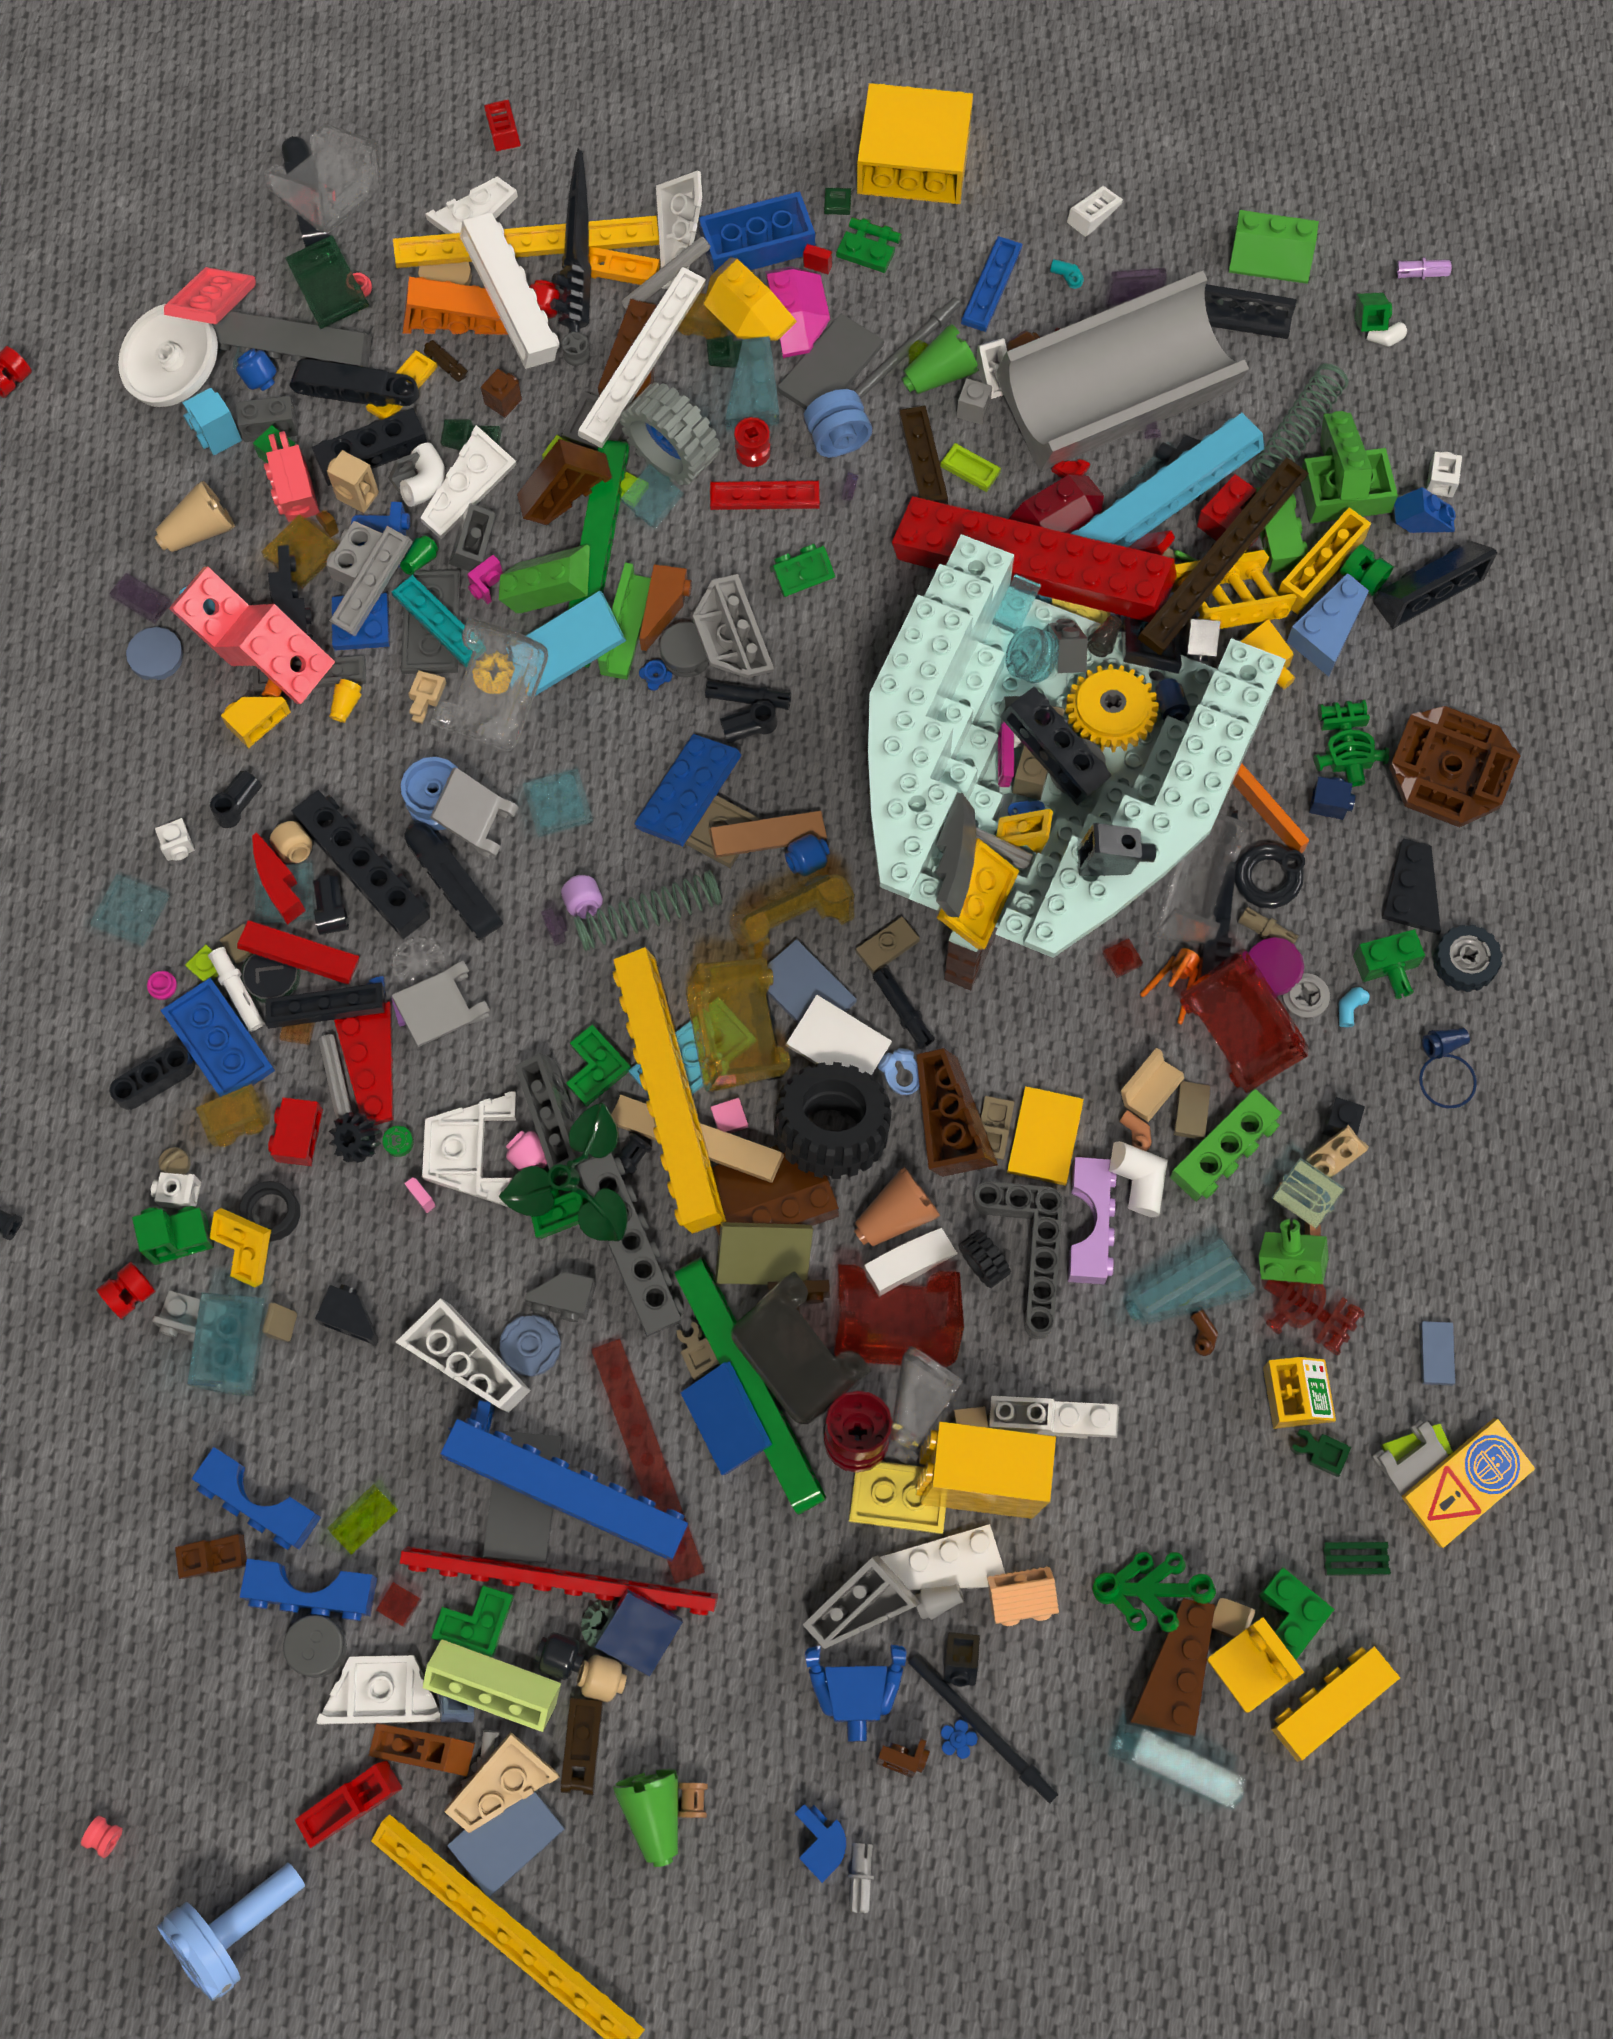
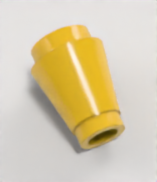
(344, 699)

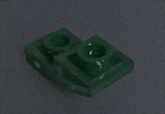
(723, 351)
(458, 431)

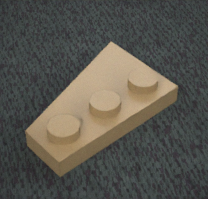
(501, 1781)

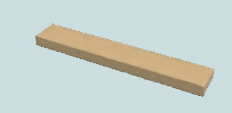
(720, 1145)

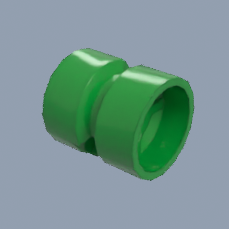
(1376, 569)

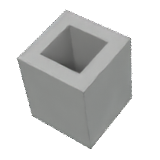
(974, 401)

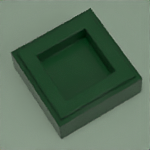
(837, 201)

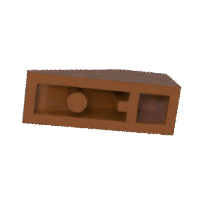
(663, 602)
(421, 1749)

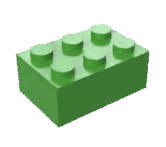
(1322, 496)

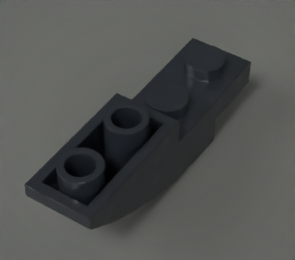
(285, 592)

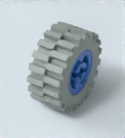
(670, 433)

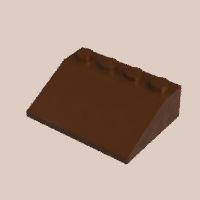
(789, 1199)

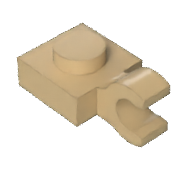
(425, 691)

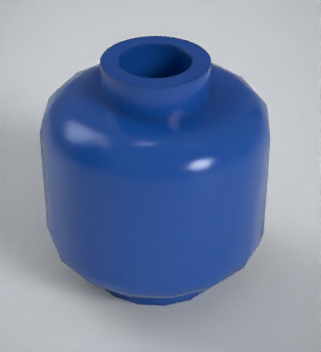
(256, 369)
(807, 855)

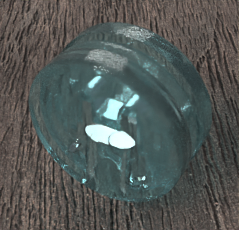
(1032, 654)

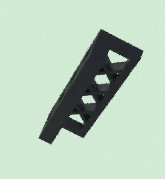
(1248, 318)

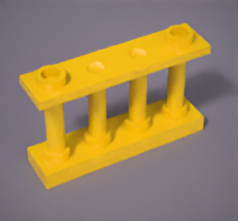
(1250, 610)

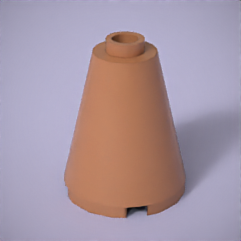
(895, 1210)

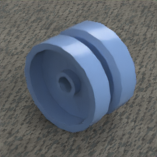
(837, 423)
(422, 788)

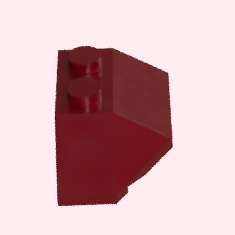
(1063, 505)

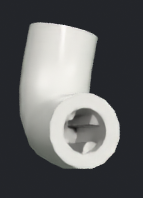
(429, 477)

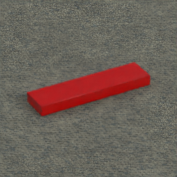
(764, 495)
(298, 952)

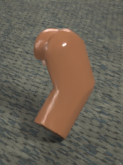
(1140, 1130)

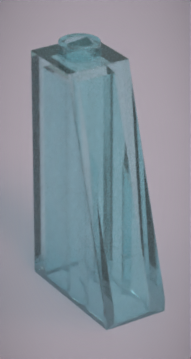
(1197, 1283)
(1177, 1766)

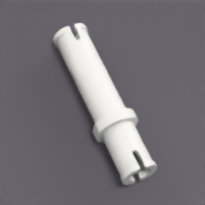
(231, 980)

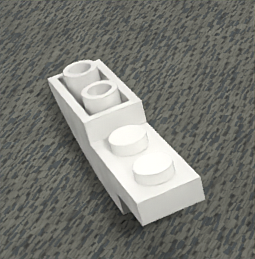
(1054, 1417)

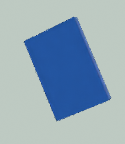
(726, 1418)

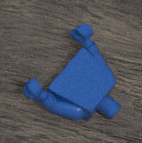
(856, 1692)

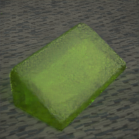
(362, 1519)

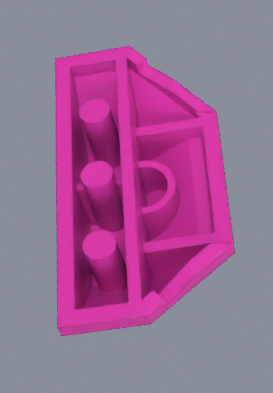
(805, 300)

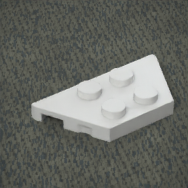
(380, 1692)

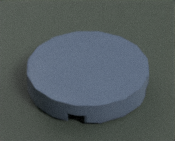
(154, 653)
(537, 1353)

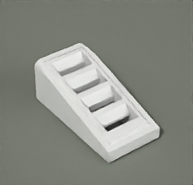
(1087, 223)

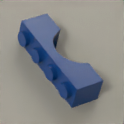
(224, 1478)
(268, 1583)

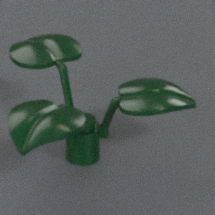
(605, 1214)

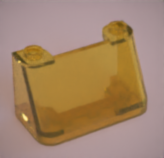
(823, 891)
(733, 1024)

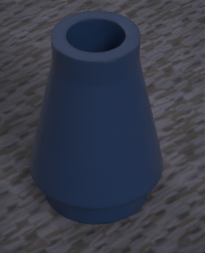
(1442, 1042)

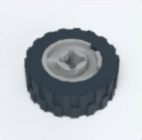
(1461, 972)

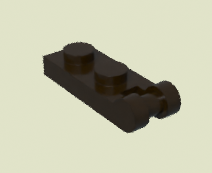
(582, 1745)

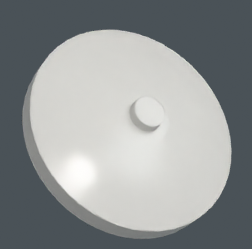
(166, 358)

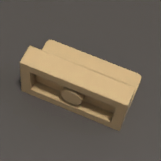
(1151, 1086)

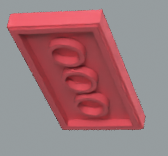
(210, 295)

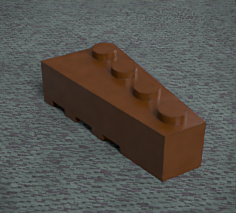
(631, 326)

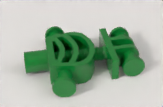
(1357, 746)

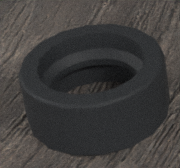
(271, 1187)

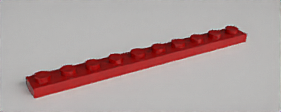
(545, 1578)

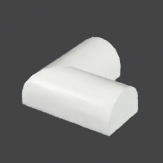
(1146, 1173)

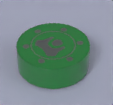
(398, 1141)

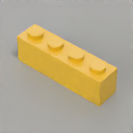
(1325, 558)
(1335, 1703)

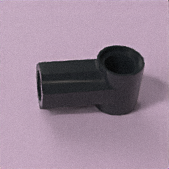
(747, 724)
(236, 798)
(330, 909)

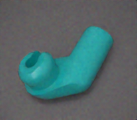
(1069, 271)

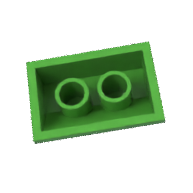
(1273, 246)
(546, 580)

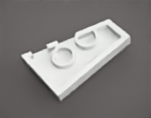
(487, 198)

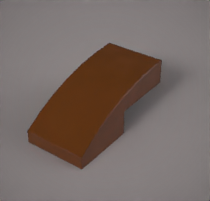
(211, 1556)

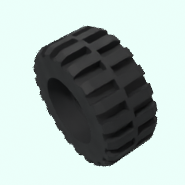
(832, 1089)

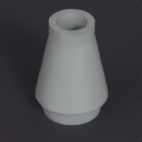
(938, 1600)

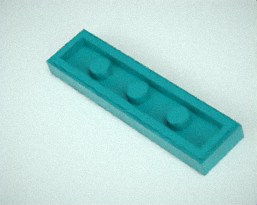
(433, 617)

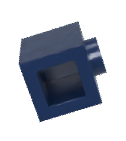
(1332, 798)

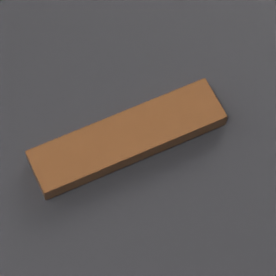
(765, 833)

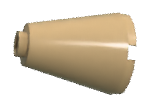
(194, 520)

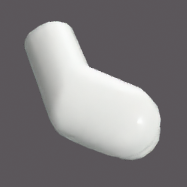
(1388, 337)

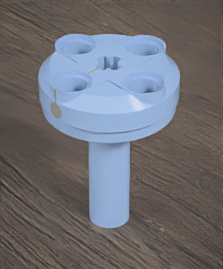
(203, 1946)

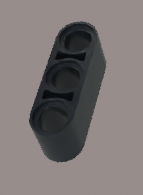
(137, 1077)

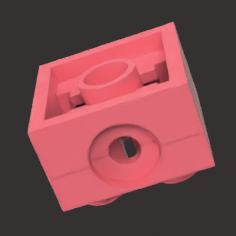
(290, 480)

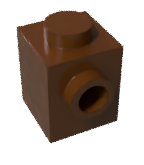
(501, 392)

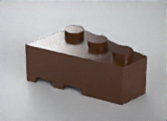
(561, 479)

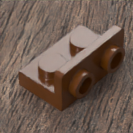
(897, 1758)

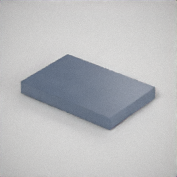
(802, 977)
(506, 1842)

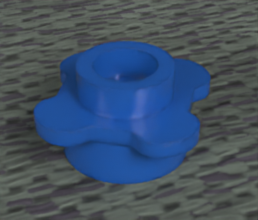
(655, 666)

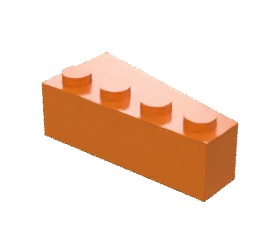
(449, 306)

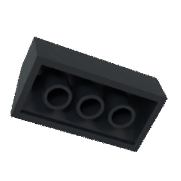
(1434, 582)

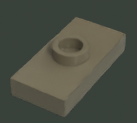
(887, 945)

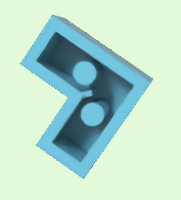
(211, 421)

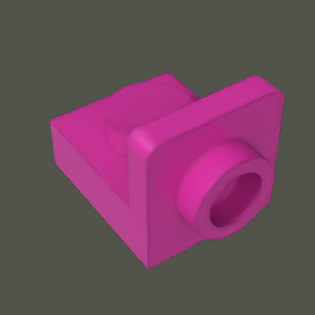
(484, 575)

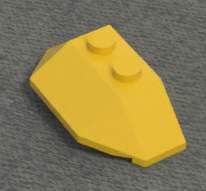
(746, 303)

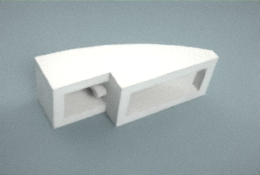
(909, 1261)

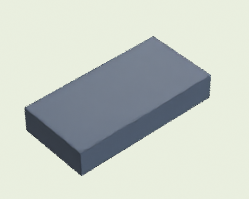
(1437, 1353)

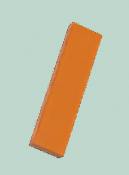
(1270, 810)

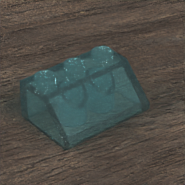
(227, 1343)

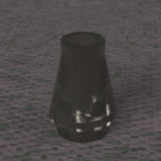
(1103, 639)

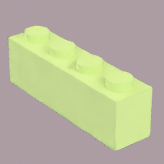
(491, 1685)

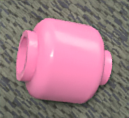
(526, 1151)

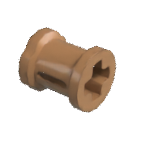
(692, 1800)

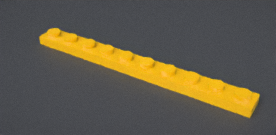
(528, 241)
(504, 1932)

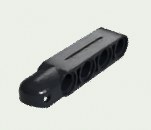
(294, 153)
(353, 384)
(453, 880)

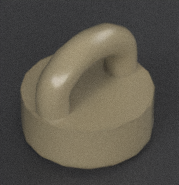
(174, 1161)

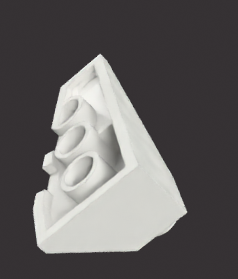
(678, 215)

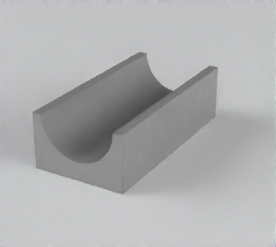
(1116, 372)

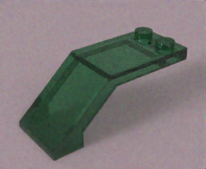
(326, 282)

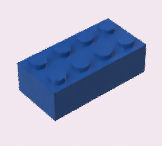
(758, 232)

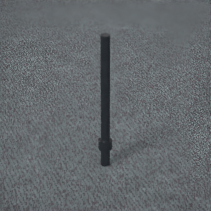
(1029, 1773)

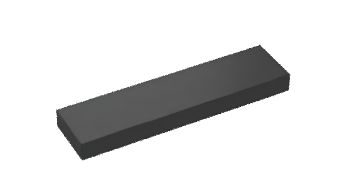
(349, 668)

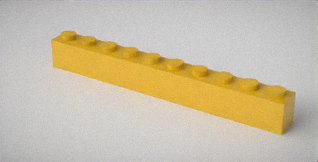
(668, 1092)

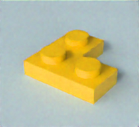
(249, 1245)

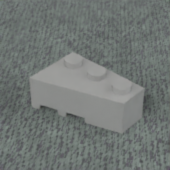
(861, 1603)

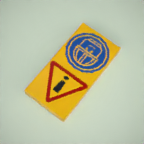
(1468, 1482)

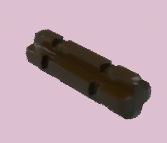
(445, 361)

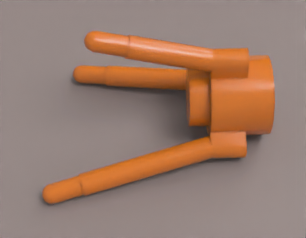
(1182, 966)

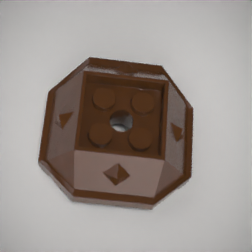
(1469, 745)

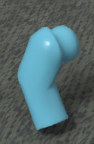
(1348, 1003)

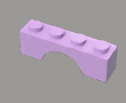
(1090, 1257)

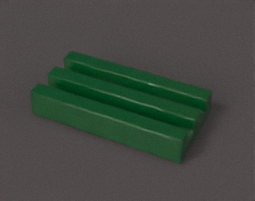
(1383, 1558)

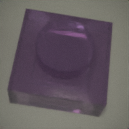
(555, 926)

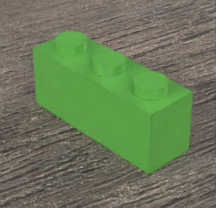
(1283, 539)

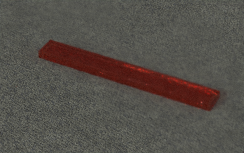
(644, 1449)

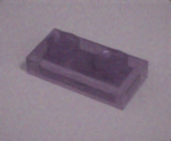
(140, 598)

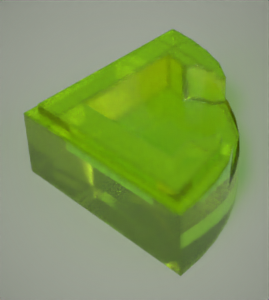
(915, 349)

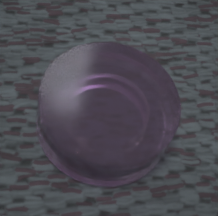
(850, 486)

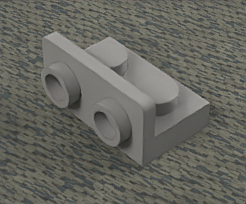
(178, 1315)

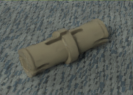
(1265, 927)

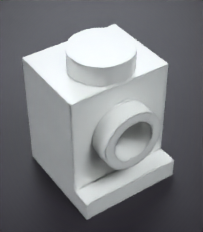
(1444, 474)
(184, 1195)

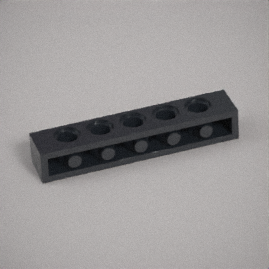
(403, 918)

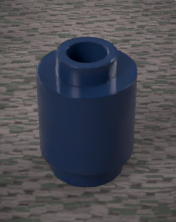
(1172, 699)

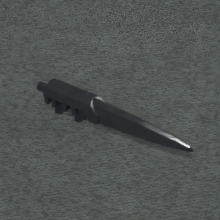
(576, 272)
(1219, 948)

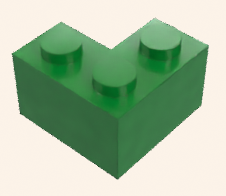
(174, 1236)
(1300, 1607)

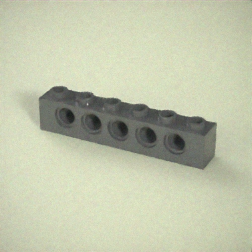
(652, 1318)

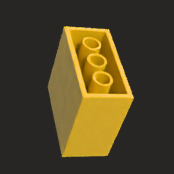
(914, 143)
(986, 1470)

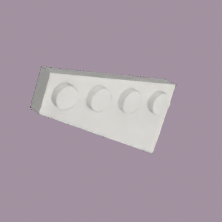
(470, 479)
(949, 1561)

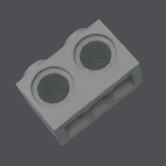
(350, 553)

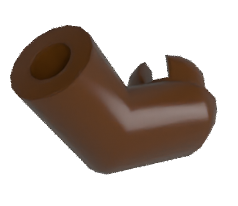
(1206, 1335)

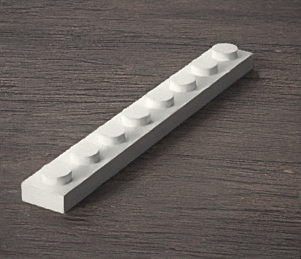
(641, 357)

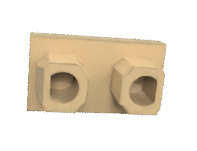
(1337, 1152)

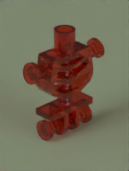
(1285, 1291)

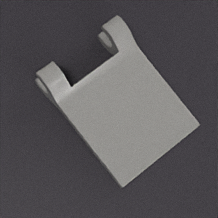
(470, 810)
(437, 1006)
(1416, 1463)

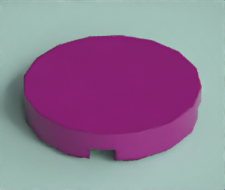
(1279, 963)

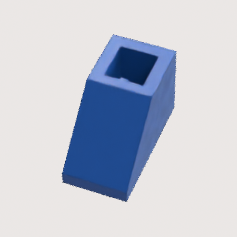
(1424, 512)

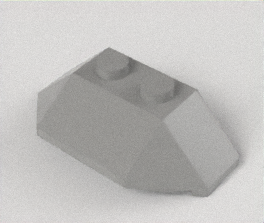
(730, 630)

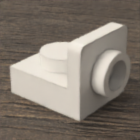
(175, 840)

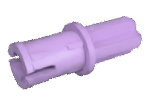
(1423, 268)

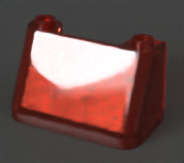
(1246, 1021)
(903, 1317)

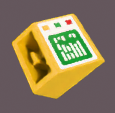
(1298, 1392)

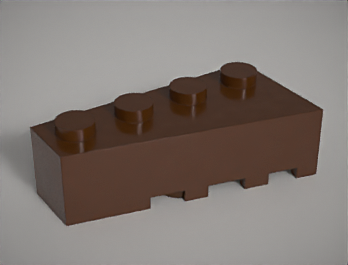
(950, 1117)
(1176, 1678)

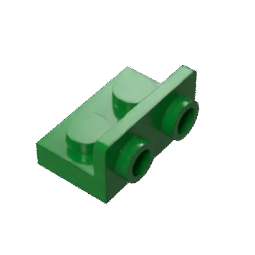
(803, 570)

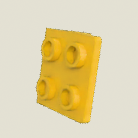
(1254, 1665)

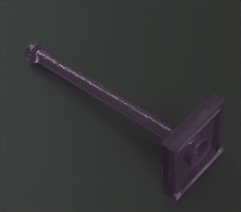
(1131, 285)

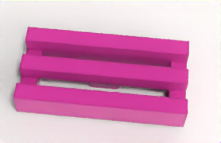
(1005, 756)

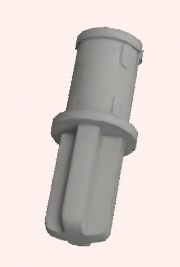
(860, 1877)

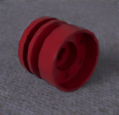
(860, 1415)

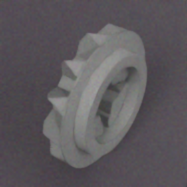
(1318, 1003)

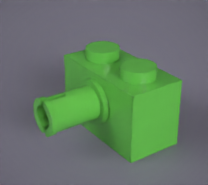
(1293, 1256)

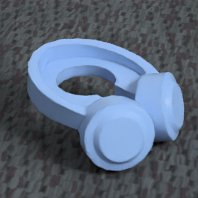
(887, 1065)

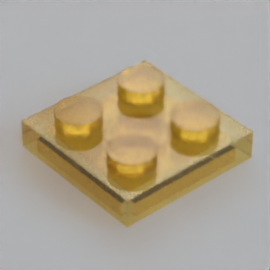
(307, 544)

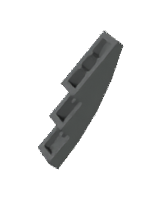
(958, 849)

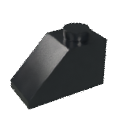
(347, 1314)

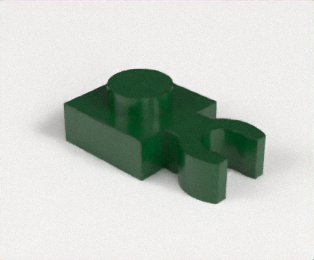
(1325, 1453)

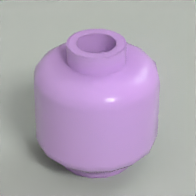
(581, 896)

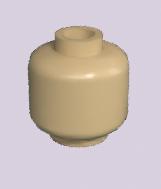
(291, 842)
(601, 1678)

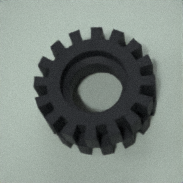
(984, 1258)

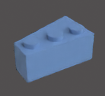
(1328, 624)

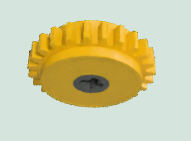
(1112, 708)

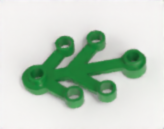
(1150, 1588)

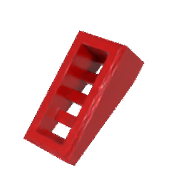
(505, 132)

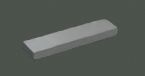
(371, 581)

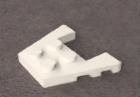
(456, 1147)

